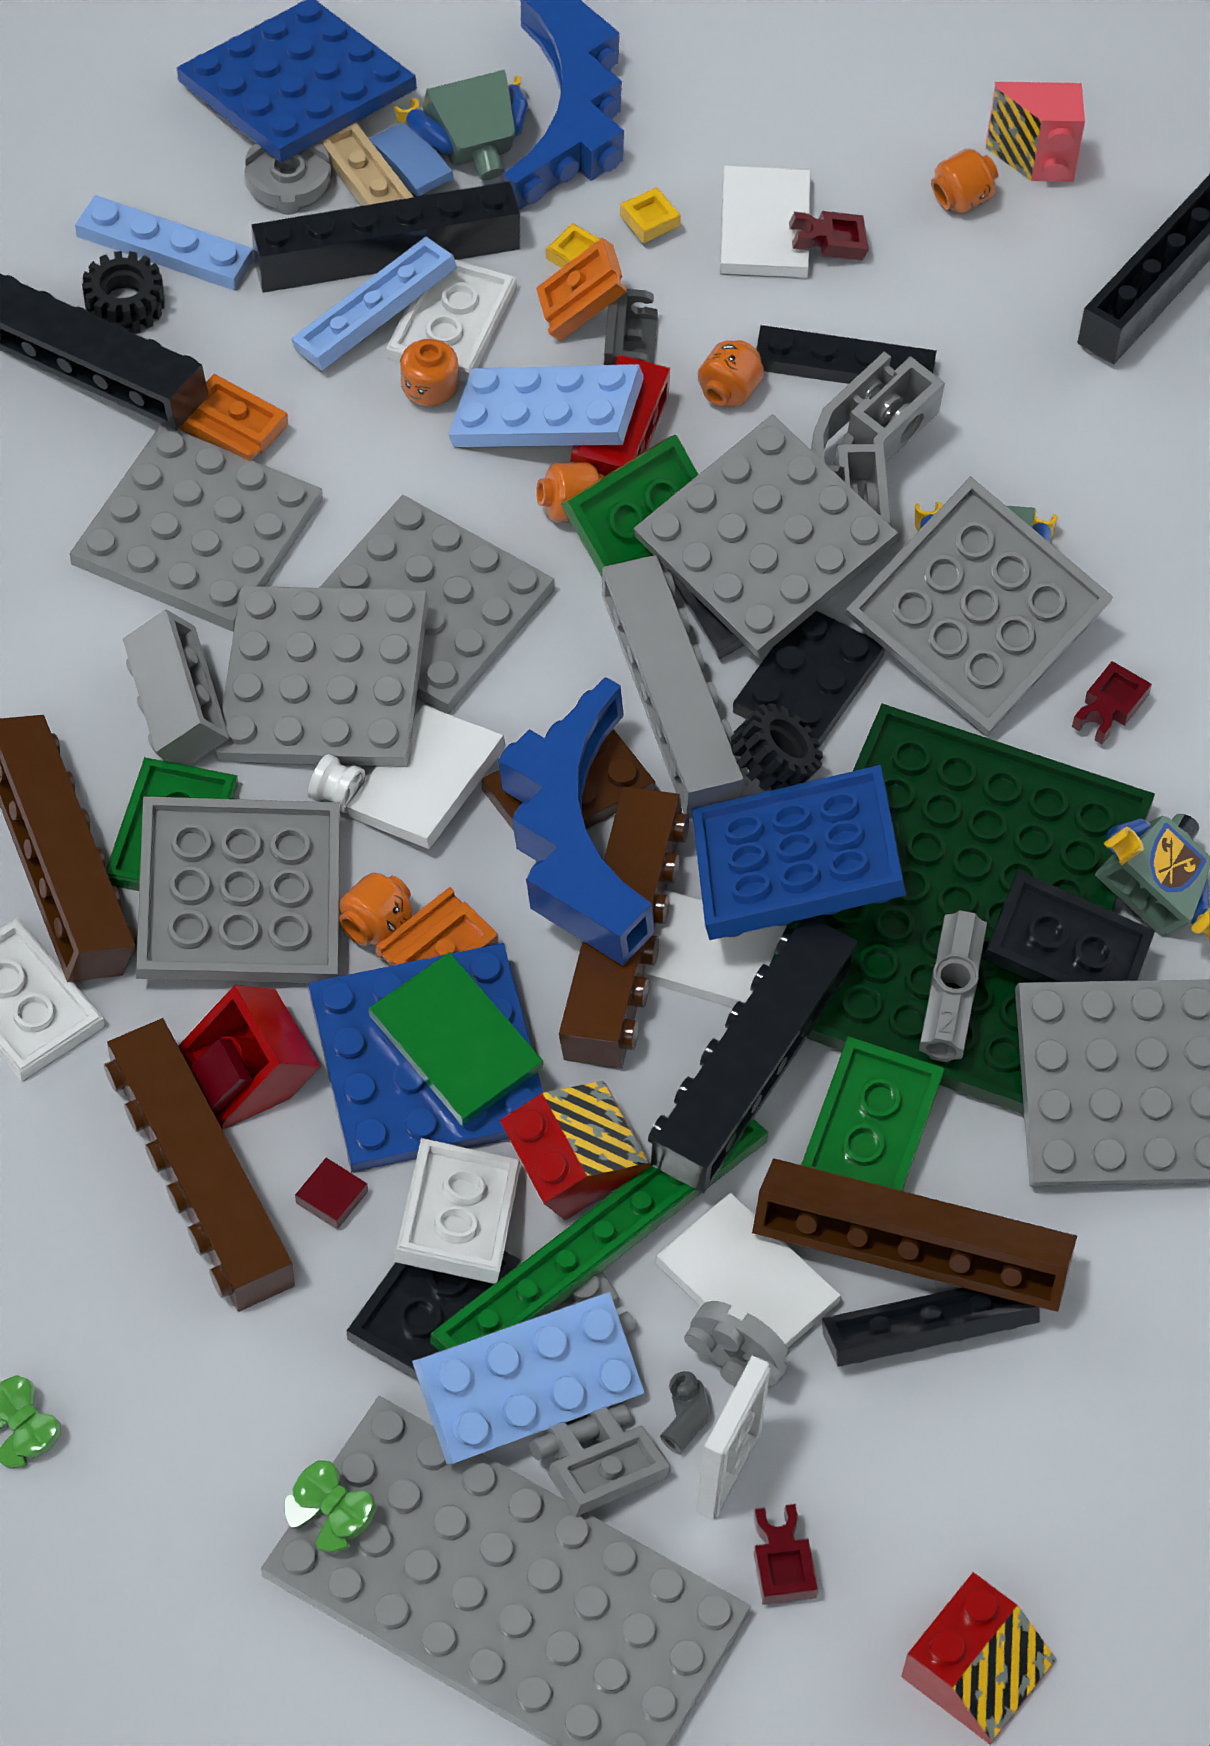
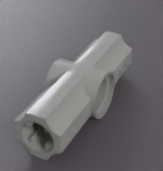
(950, 1008)

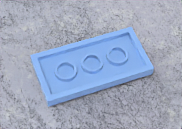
(546, 406)
(527, 1377)

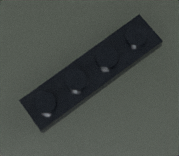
(829, 356)
(921, 1324)

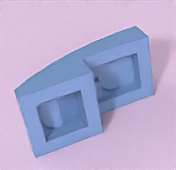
(412, 159)

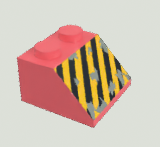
(1037, 128)

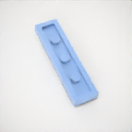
(164, 242)
(374, 303)

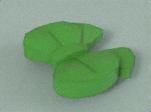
(32, 1432)
(319, 1491)

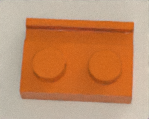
(581, 289)
(235, 419)
(437, 929)

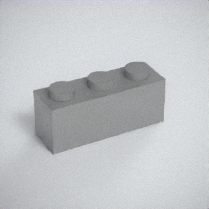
(175, 689)

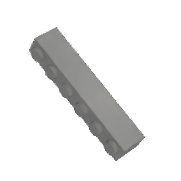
(672, 683)

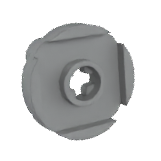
(291, 190)
(733, 1342)

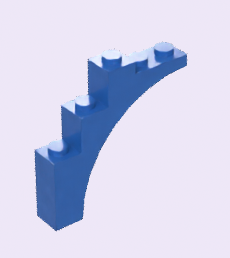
(582, 131)
(570, 877)

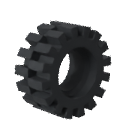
(124, 273)
(776, 748)

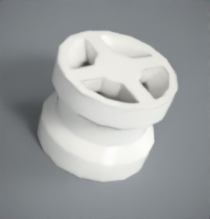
(335, 782)

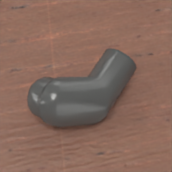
(690, 1409)

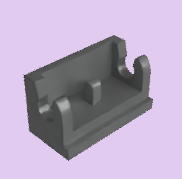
(631, 328)

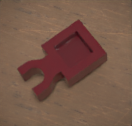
(836, 233)
(1112, 697)
(783, 1563)

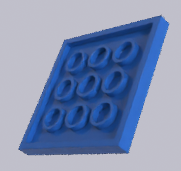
(296, 79)
(796, 853)
(376, 1091)

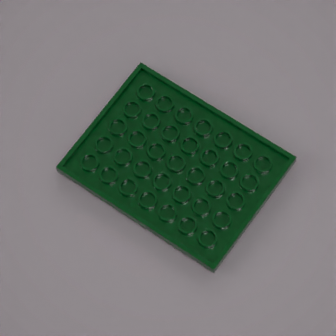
(963, 828)

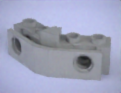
(883, 416)

